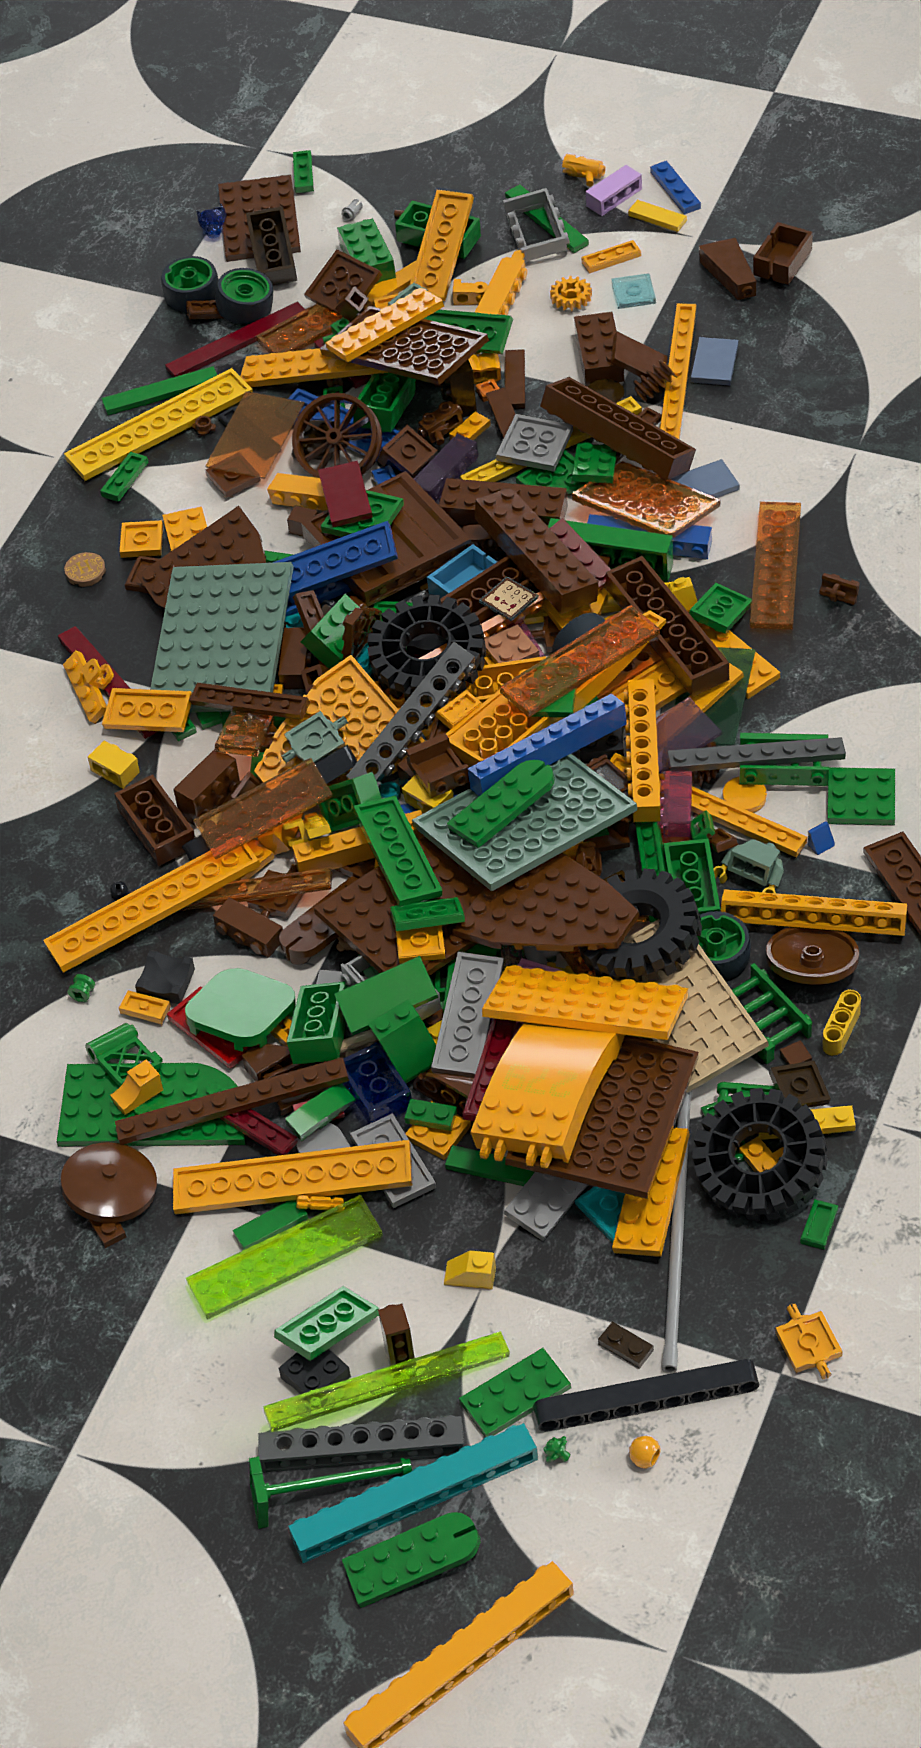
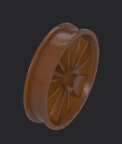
(336, 438)

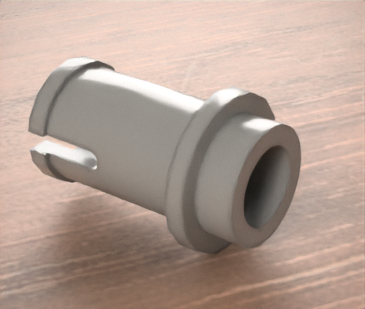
(350, 212)

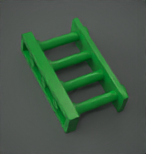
(782, 775)
(800, 1021)

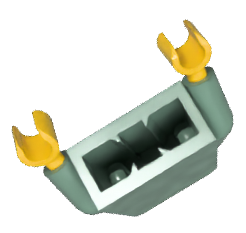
(753, 861)

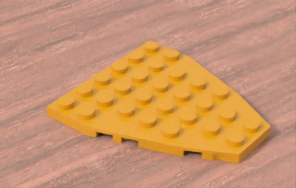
(337, 693)

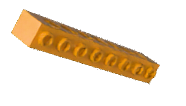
(643, 749)
(816, 912)

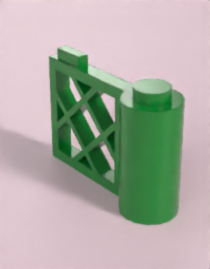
(115, 1046)

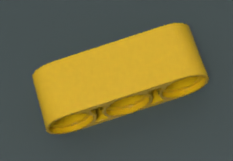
(846, 1011)

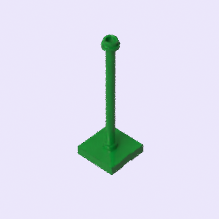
(263, 1491)

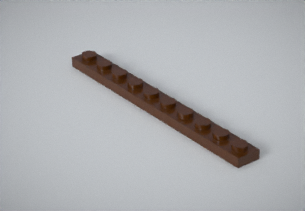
(231, 1101)

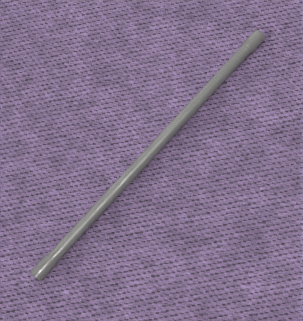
(670, 1351)

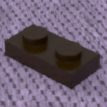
(625, 1344)

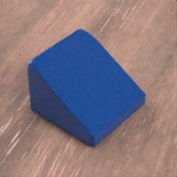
(820, 838)

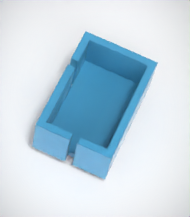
(458, 571)

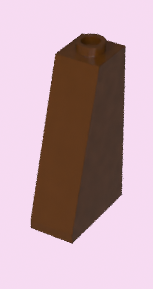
(729, 266)

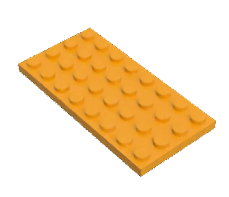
(586, 1002)

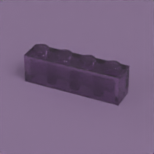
(448, 463)

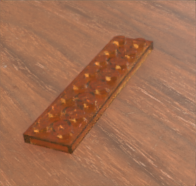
(775, 565)
(579, 661)

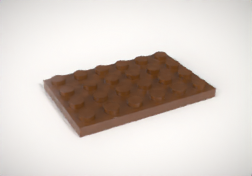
(253, 196)

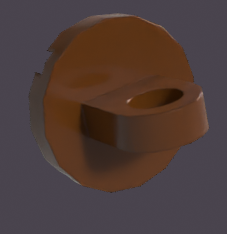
(589, 857)

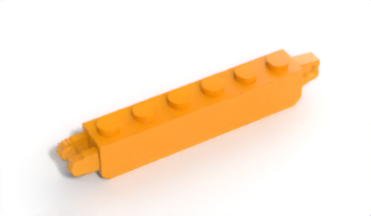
(504, 285)

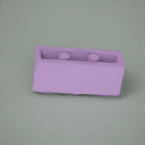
(613, 190)

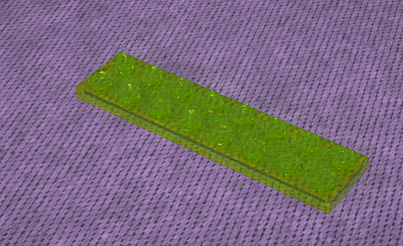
(283, 1257)

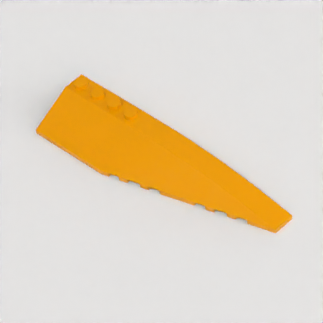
(501, 724)

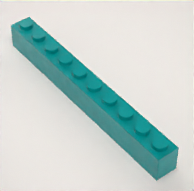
(413, 1492)

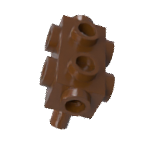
(440, 422)

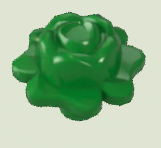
(555, 1449)

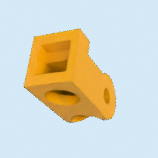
(468, 292)

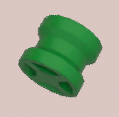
(81, 987)

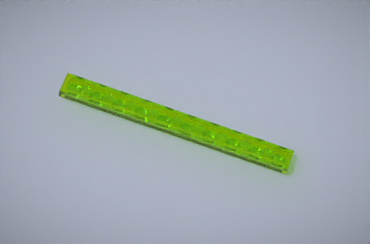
(386, 1381)

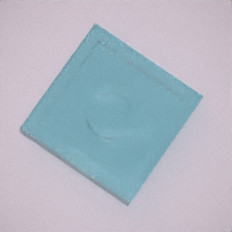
(633, 291)

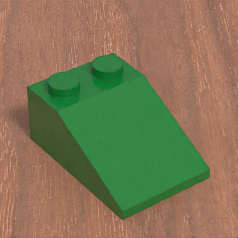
(346, 794)

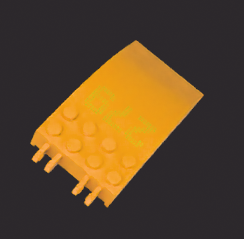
(543, 1091)

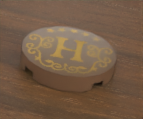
(85, 569)

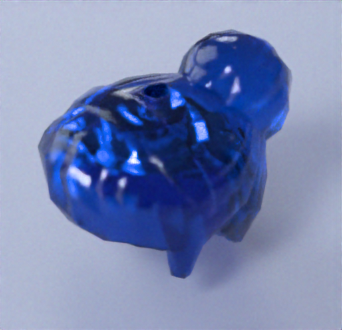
(212, 220)

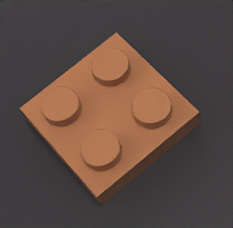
(510, 646)

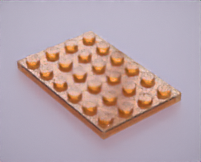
(647, 500)

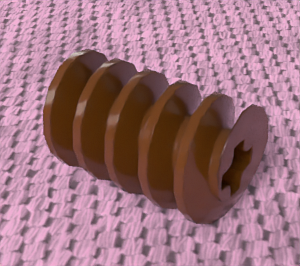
(653, 380)

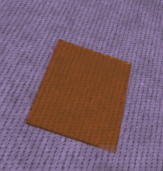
(255, 435)

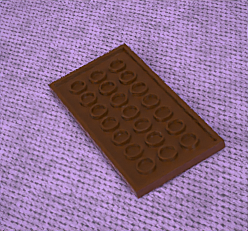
(421, 352)

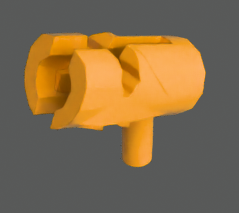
(583, 168)

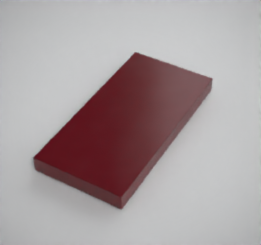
(345, 494)

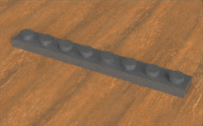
(756, 754)

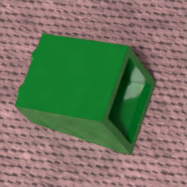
(405, 1040)

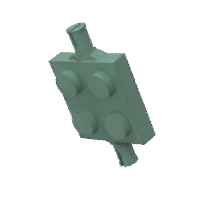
(314, 738)

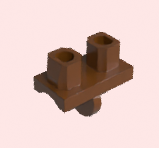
(839, 588)

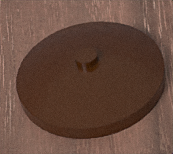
(812, 955)
(108, 1182)

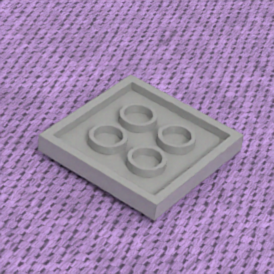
(534, 442)

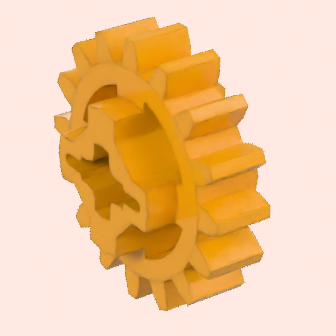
(571, 293)

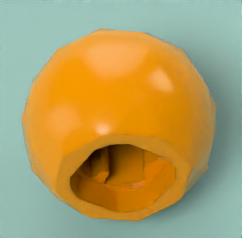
(644, 1451)

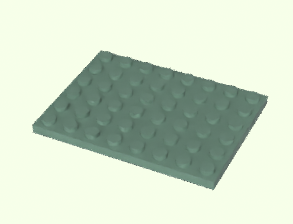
(222, 627)
(566, 815)

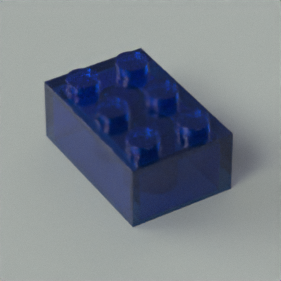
(376, 1084)

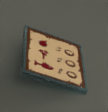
(508, 598)

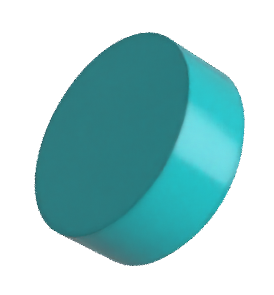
(390, 789)

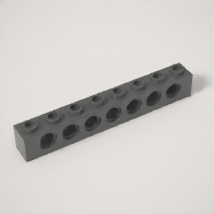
(454, 656)
(351, 1453)

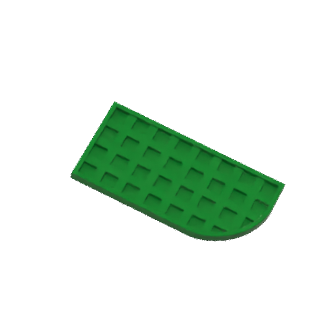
(90, 1113)

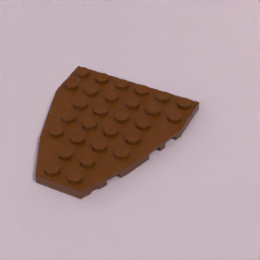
(224, 542)
(550, 908)

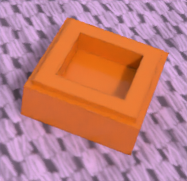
(485, 387)

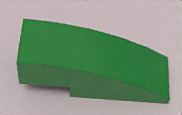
(319, 1111)

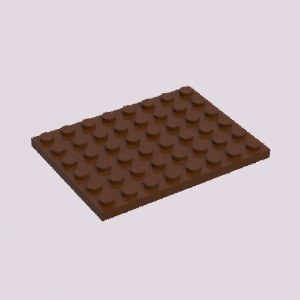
(364, 916)
(626, 1120)

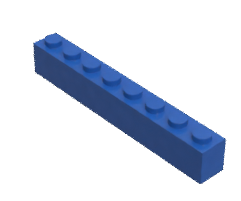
(552, 742)

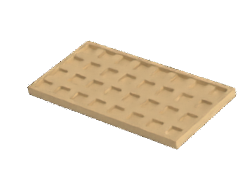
(711, 1017)

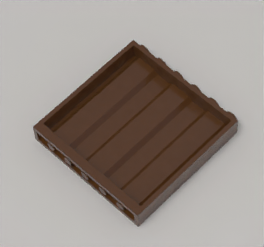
(422, 538)

